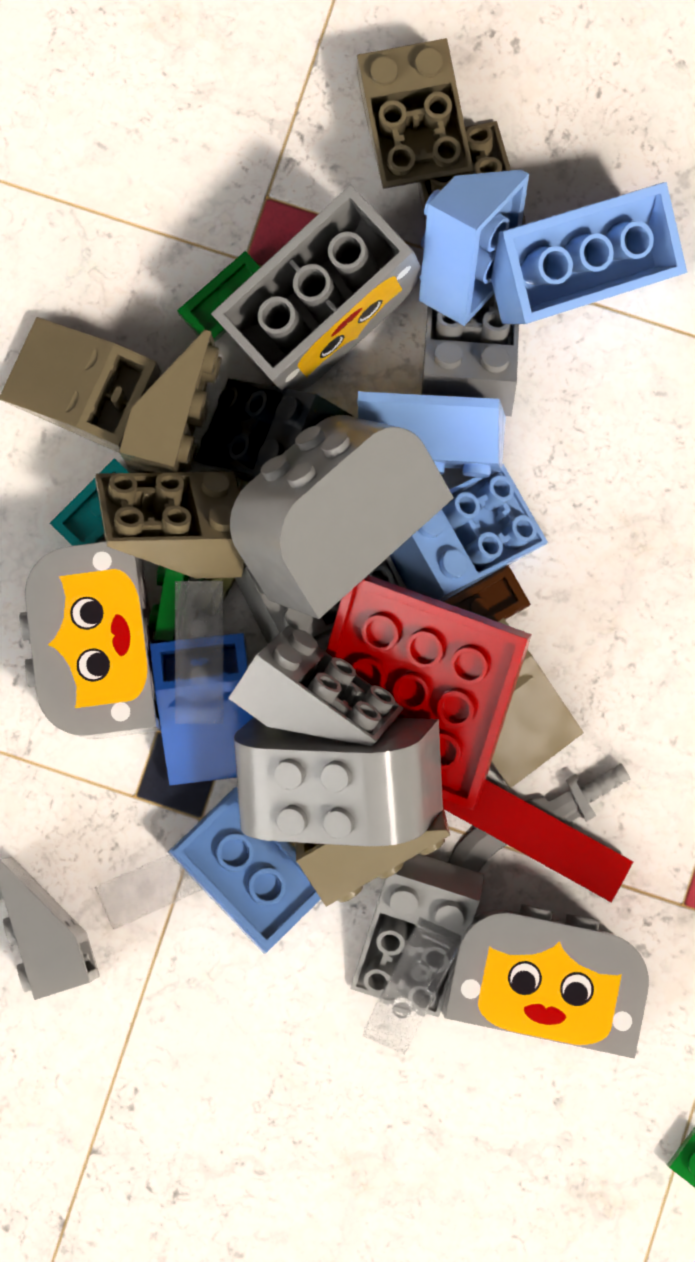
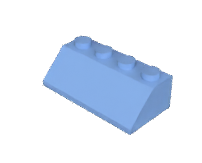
(586, 255)

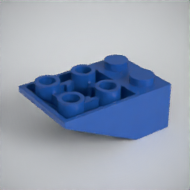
(199, 750)

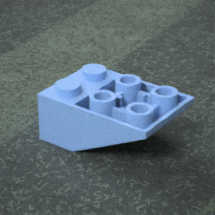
(469, 538)

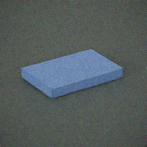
(245, 876)

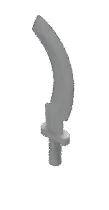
(479, 846)

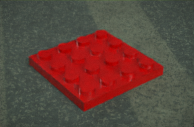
(436, 667)

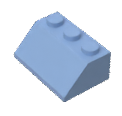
(463, 239)
(454, 429)

